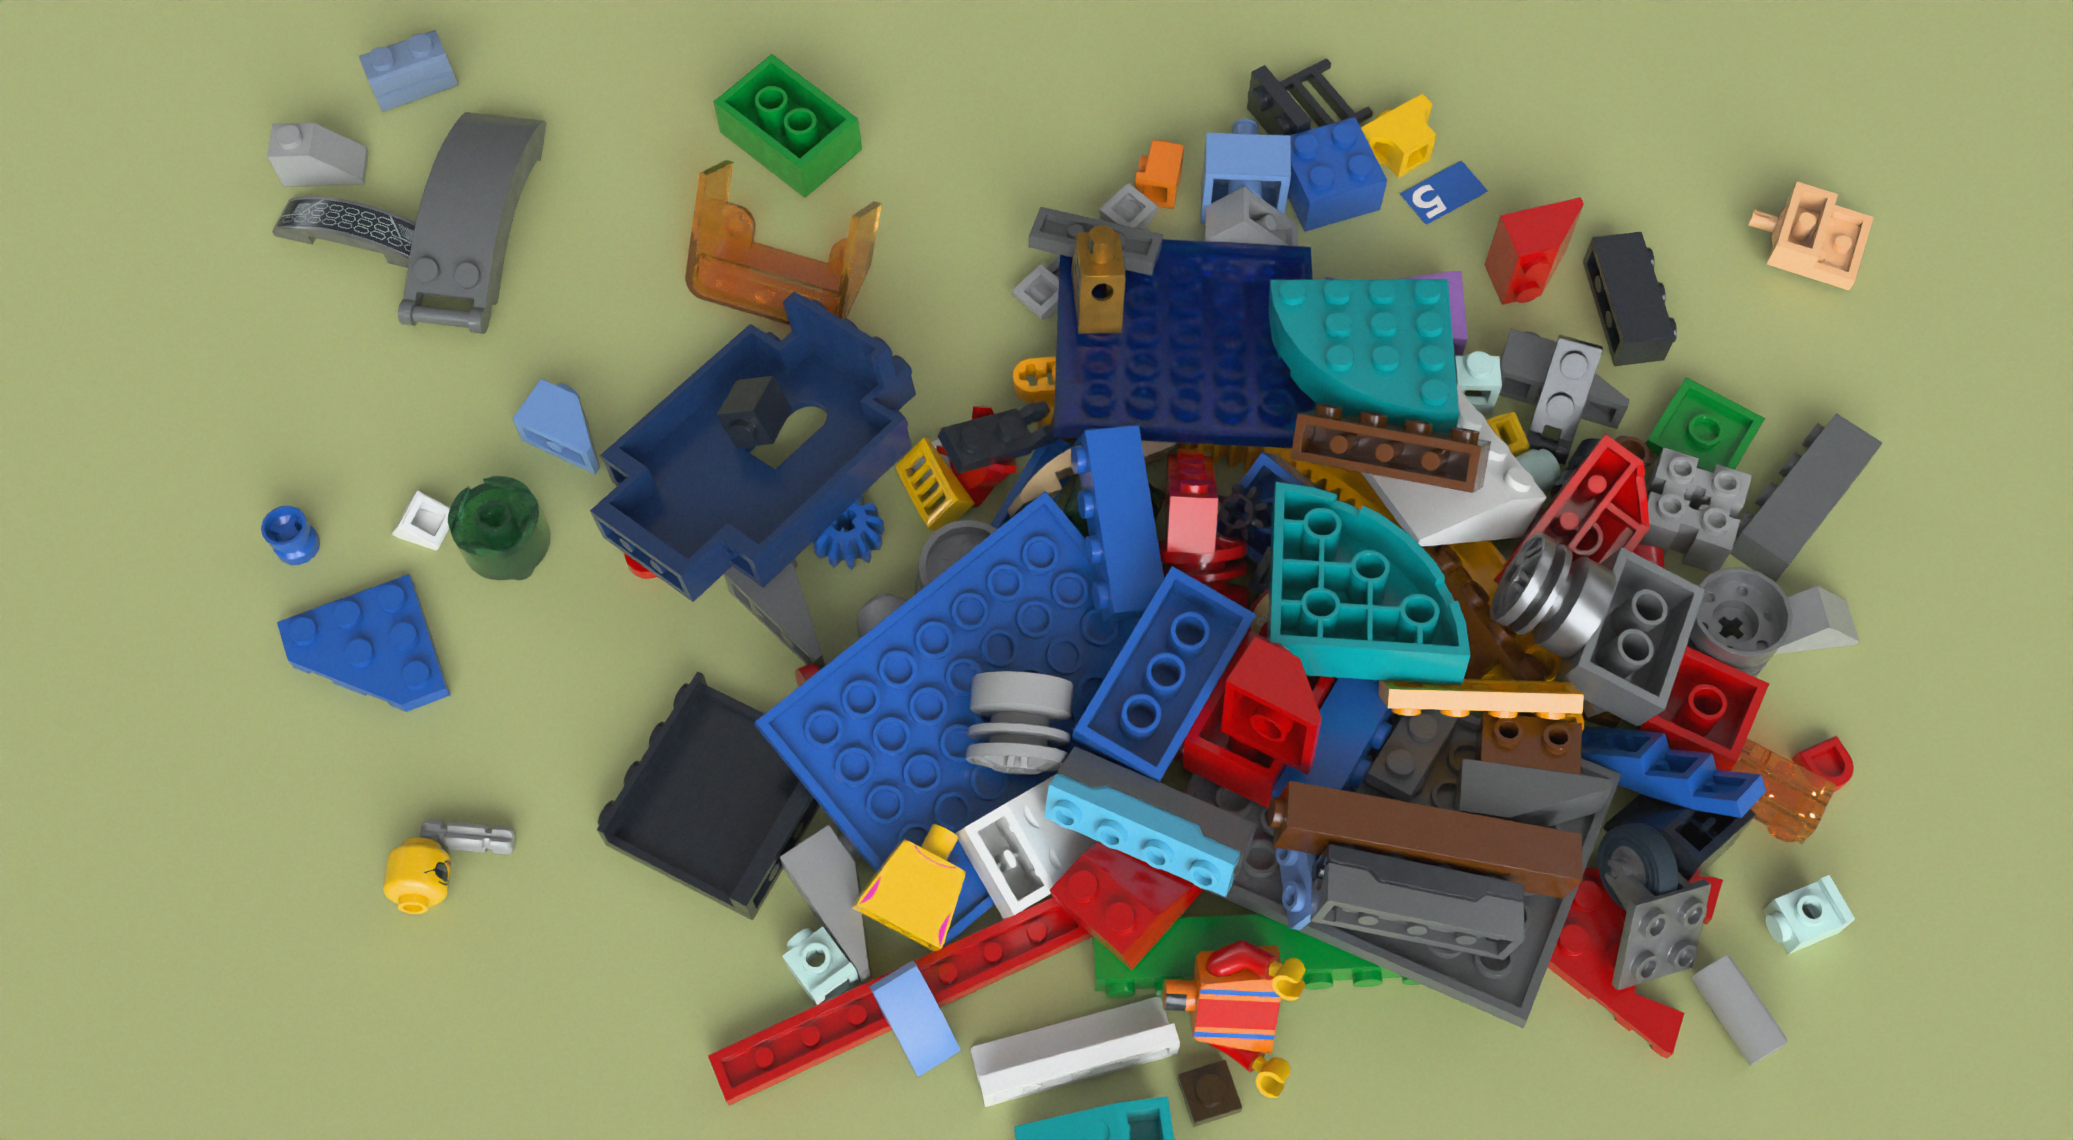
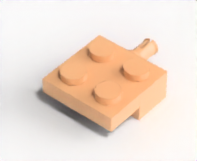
(1816, 236)

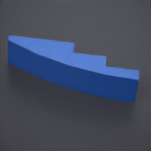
(1669, 774)

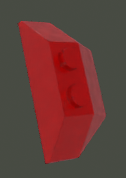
(1596, 507)

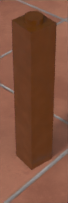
(1537, 856)

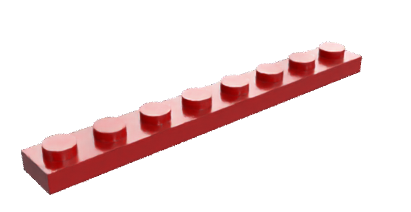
(857, 1018)

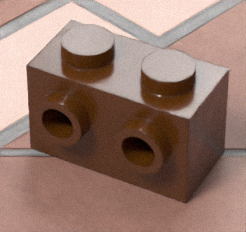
(1530, 743)

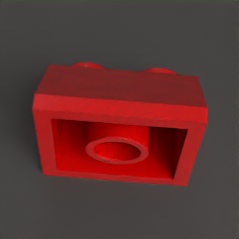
(1529, 249)
(1272, 705)

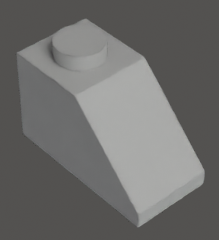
(315, 156)
(1249, 220)

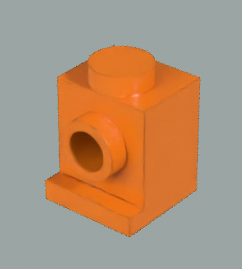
(1161, 173)

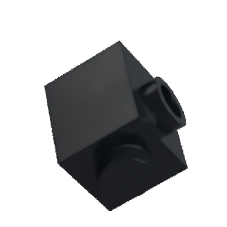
(754, 411)

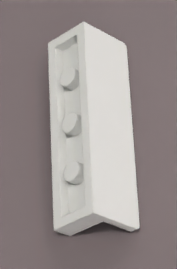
(1074, 1051)

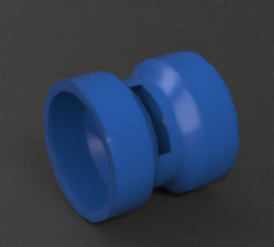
(290, 535)

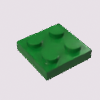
(1705, 427)

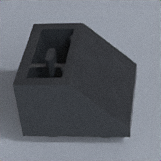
(1693, 835)

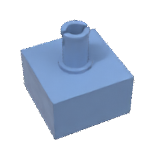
(1246, 161)

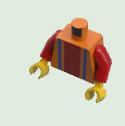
(1238, 1003)

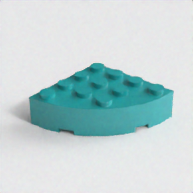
(1370, 345)
(1359, 594)

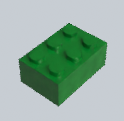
(788, 125)

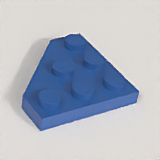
(370, 645)

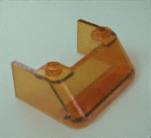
(756, 278)

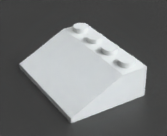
(1452, 516)

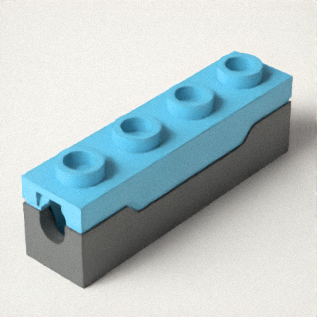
(1149, 821)

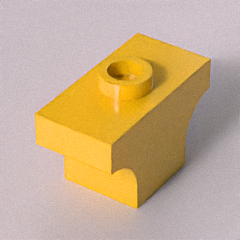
(1402, 136)

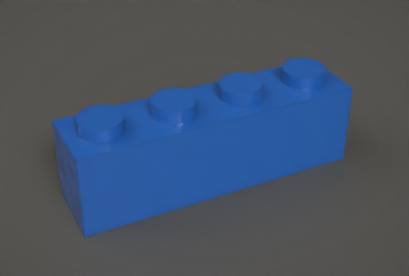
(1119, 521)
(1350, 727)

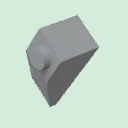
(829, 883)

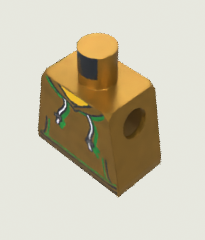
(1095, 262)

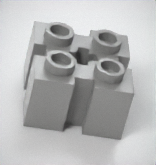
(1694, 509)

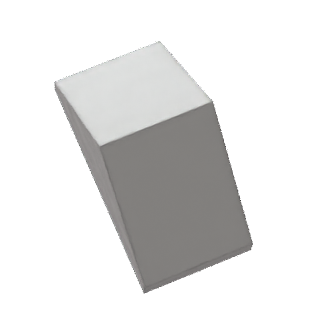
(1819, 622)

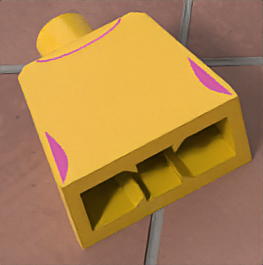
(916, 889)

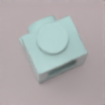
(1481, 373)
(1823, 906)
(829, 979)

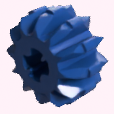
(862, 535)

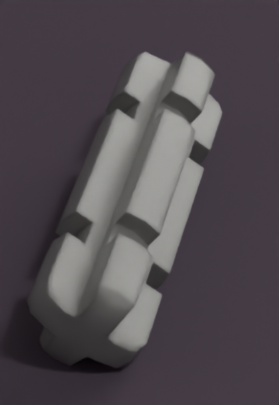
(470, 836)

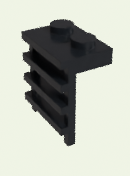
(1281, 113)

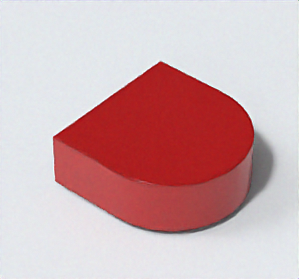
(1828, 761)

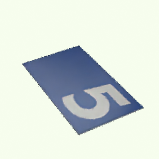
(1443, 192)

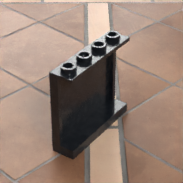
(710, 802)

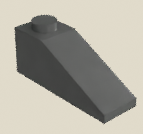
(1525, 368)
(780, 609)
(1527, 793)

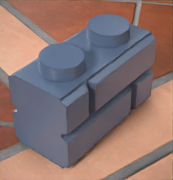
(408, 70)

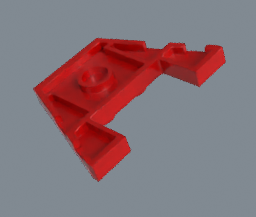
(1588, 958)

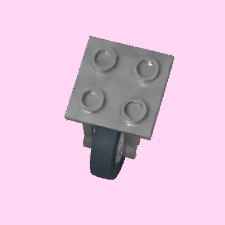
(1660, 904)

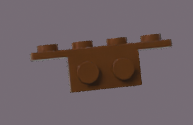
(1487, 639)

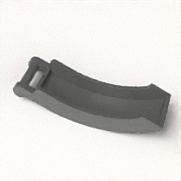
(469, 217)

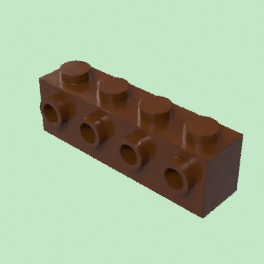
(1391, 450)

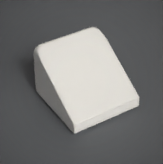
(423, 521)

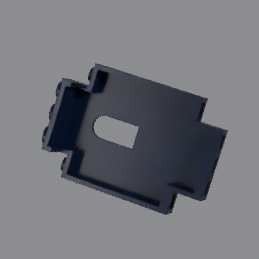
(700, 505)

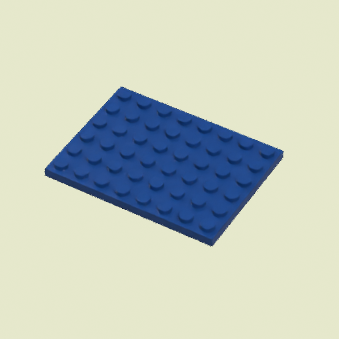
(890, 717)

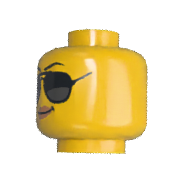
(417, 875)

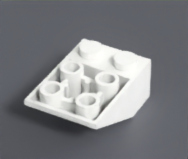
(1021, 851)

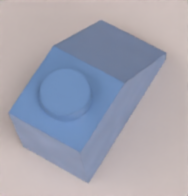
(557, 424)

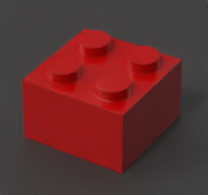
(1709, 709)

